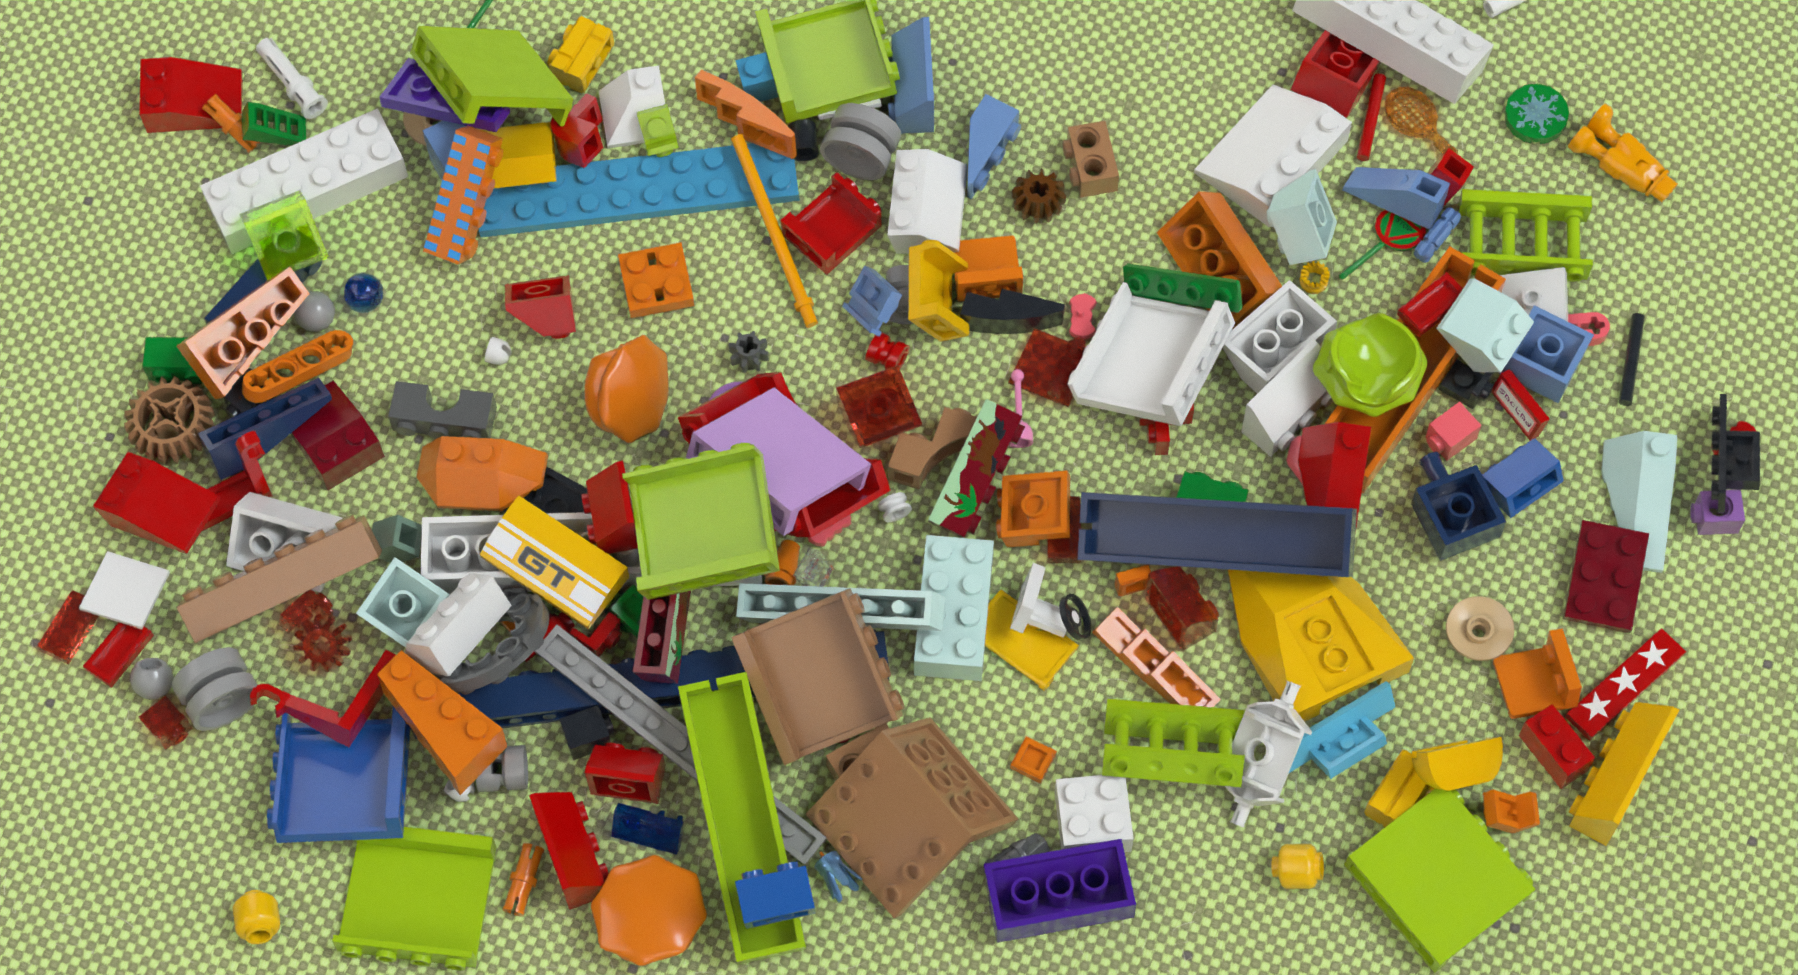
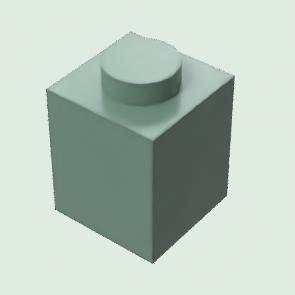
(398, 538)

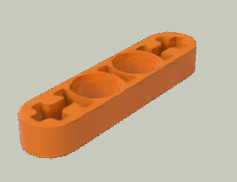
(294, 362)

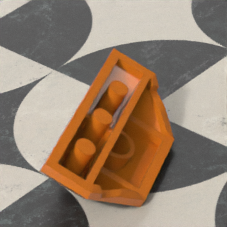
(479, 472)

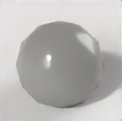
(315, 312)
(151, 678)

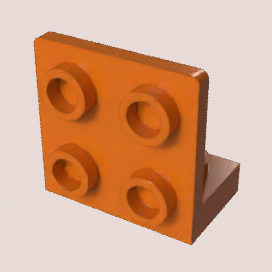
(991, 267)
(1539, 678)

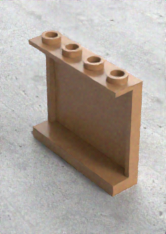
(818, 675)

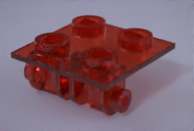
(1048, 365)

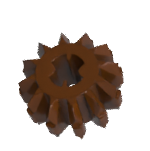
(1038, 196)

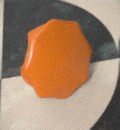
(628, 389)
(648, 910)

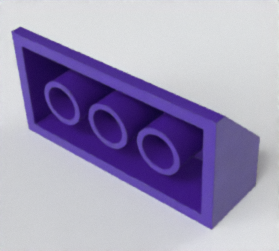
(1059, 890)

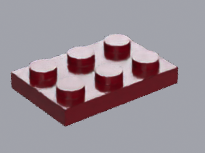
(1606, 576)

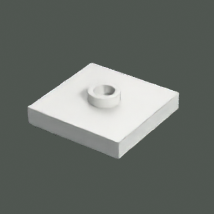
(1539, 288)

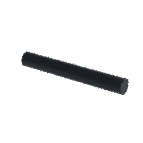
(1631, 359)

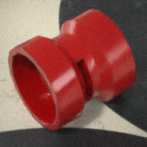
(887, 352)

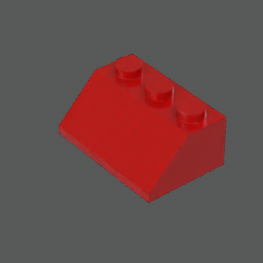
(570, 846)

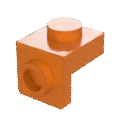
(1510, 812)

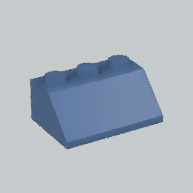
(915, 95)

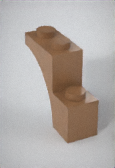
(917, 456)

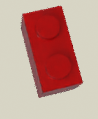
(1556, 746)

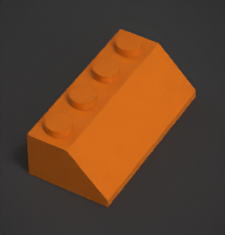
(1212, 242)

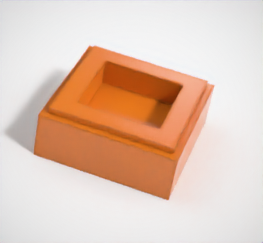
(1132, 580)
(1033, 759)

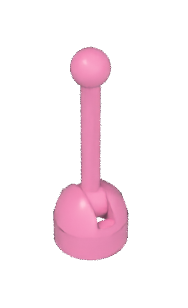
(1027, 436)

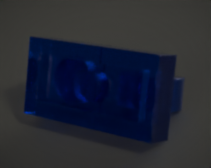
(647, 828)

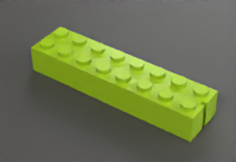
(738, 805)

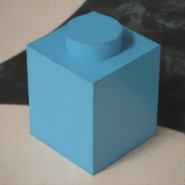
(757, 77)

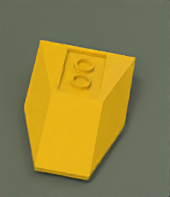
(1314, 635)

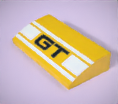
(554, 562)

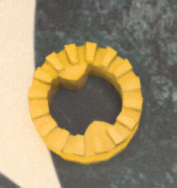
(1314, 268)

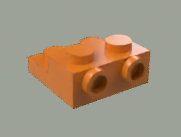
(1034, 508)

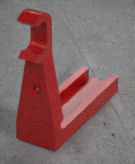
(239, 485)
(323, 719)

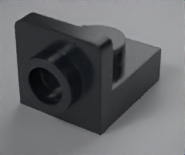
(1467, 385)

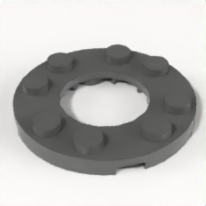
(531, 624)

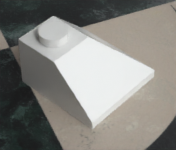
(623, 98)

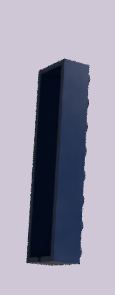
(1218, 534)

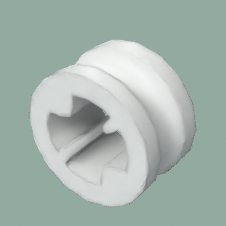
(894, 507)

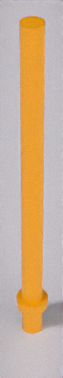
(803, 302)

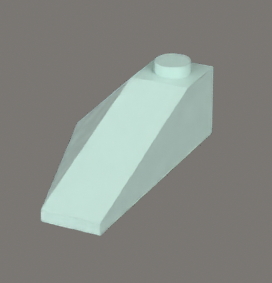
(1640, 487)

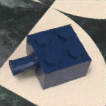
(1456, 508)

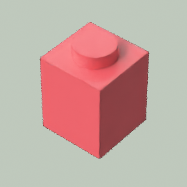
(1452, 431)

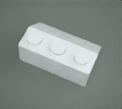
(926, 200)
(1275, 335)
(1286, 403)
(267, 524)
(458, 624)

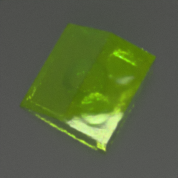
(284, 234)

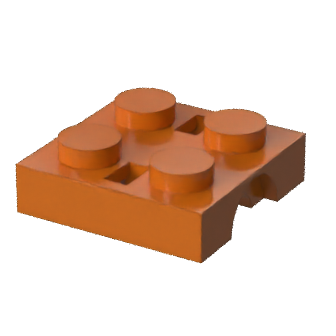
(665, 279)

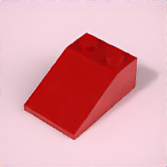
(1335, 73)
(177, 90)
(155, 503)

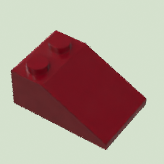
(337, 440)

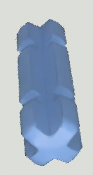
(1437, 235)

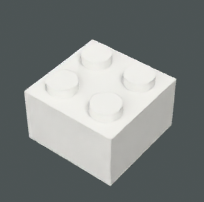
(1093, 811)

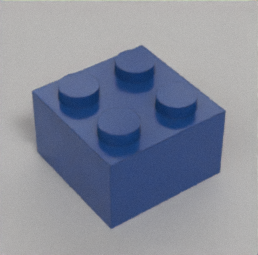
(775, 895)

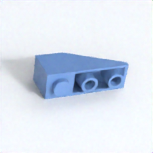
(989, 133)
(1400, 191)

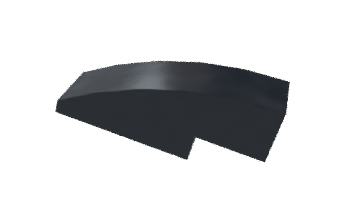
(1011, 313)

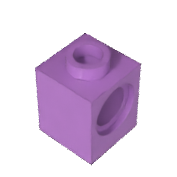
(1709, 524)

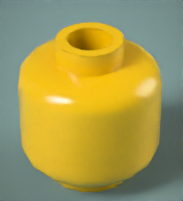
(1298, 866)
(256, 917)

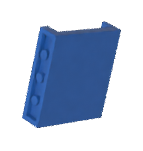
(338, 790)

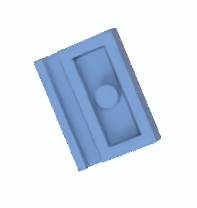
(872, 300)

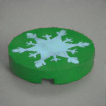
(1536, 113)

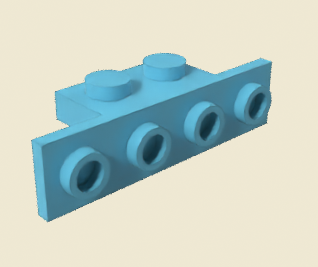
(1347, 734)

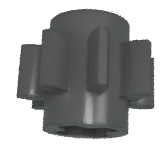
(741, 348)

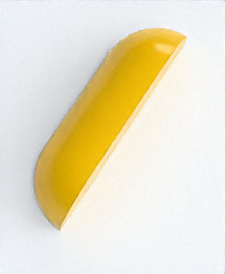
(1459, 763)

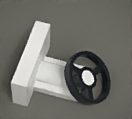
(1046, 615)

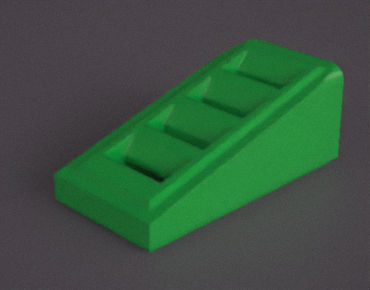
(262, 133)

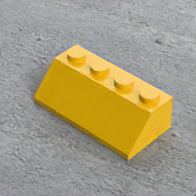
(1622, 770)

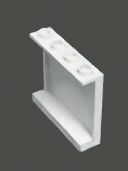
(1150, 357)

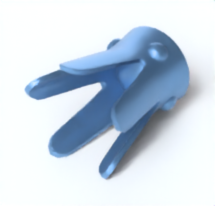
(832, 866)

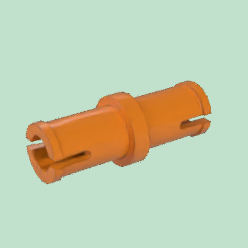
(229, 121)
(523, 879)

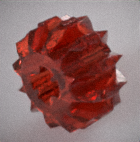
(313, 632)

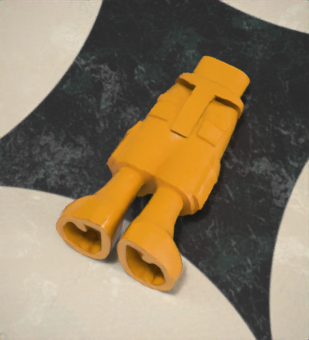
(1626, 159)

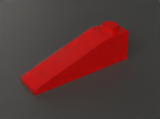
(1334, 464)

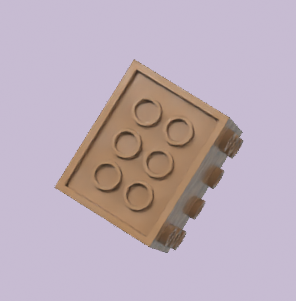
(907, 811)

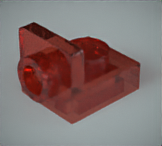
(302, 609)
(166, 723)

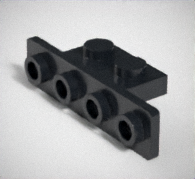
(1736, 459)

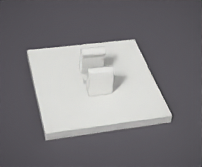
(124, 590)

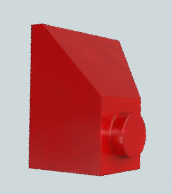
(543, 305)

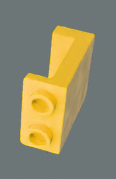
(931, 290)

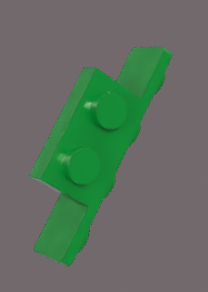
(1182, 287)

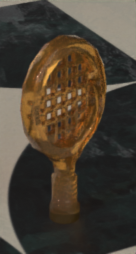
(1428, 131)

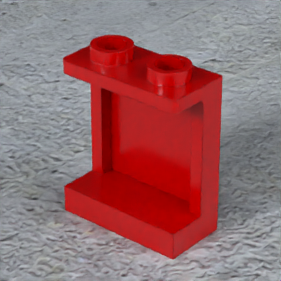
(833, 224)

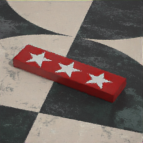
(1625, 684)

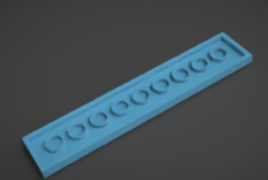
(639, 190)

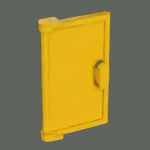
(1033, 652)

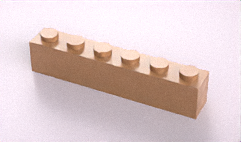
(278, 578)

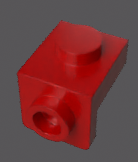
(604, 636)

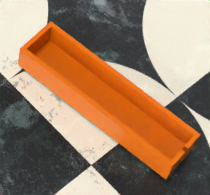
(1392, 425)

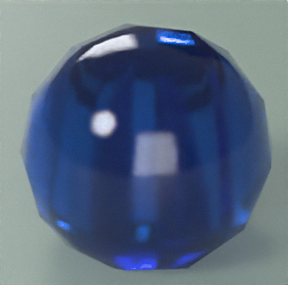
(363, 292)

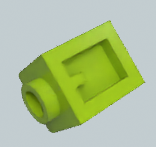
(658, 131)

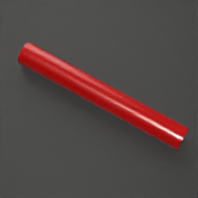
(1371, 117)

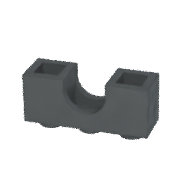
(413, 414)

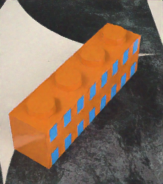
(463, 195)

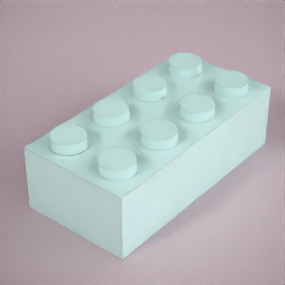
(962, 574)

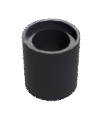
(805, 139)

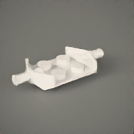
(1281, 732)

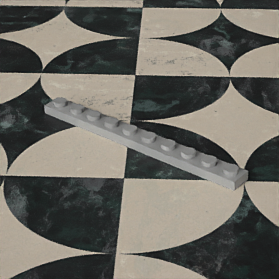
(654, 724)

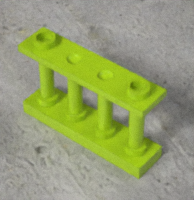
(1533, 206)
(1178, 723)

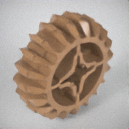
(174, 403)

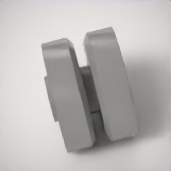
(860, 141)
(215, 688)

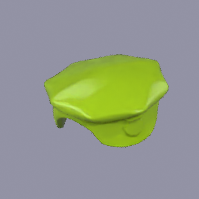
(1371, 364)

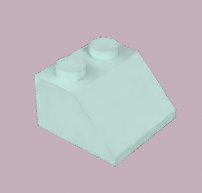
(1302, 219)
(1484, 326)
(401, 602)

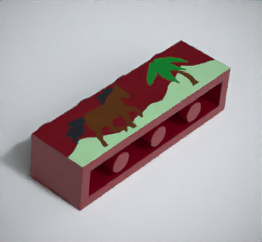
(975, 469)
(661, 638)

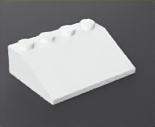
(1272, 148)

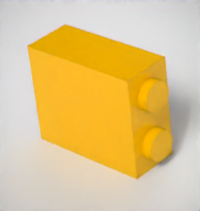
(526, 155)

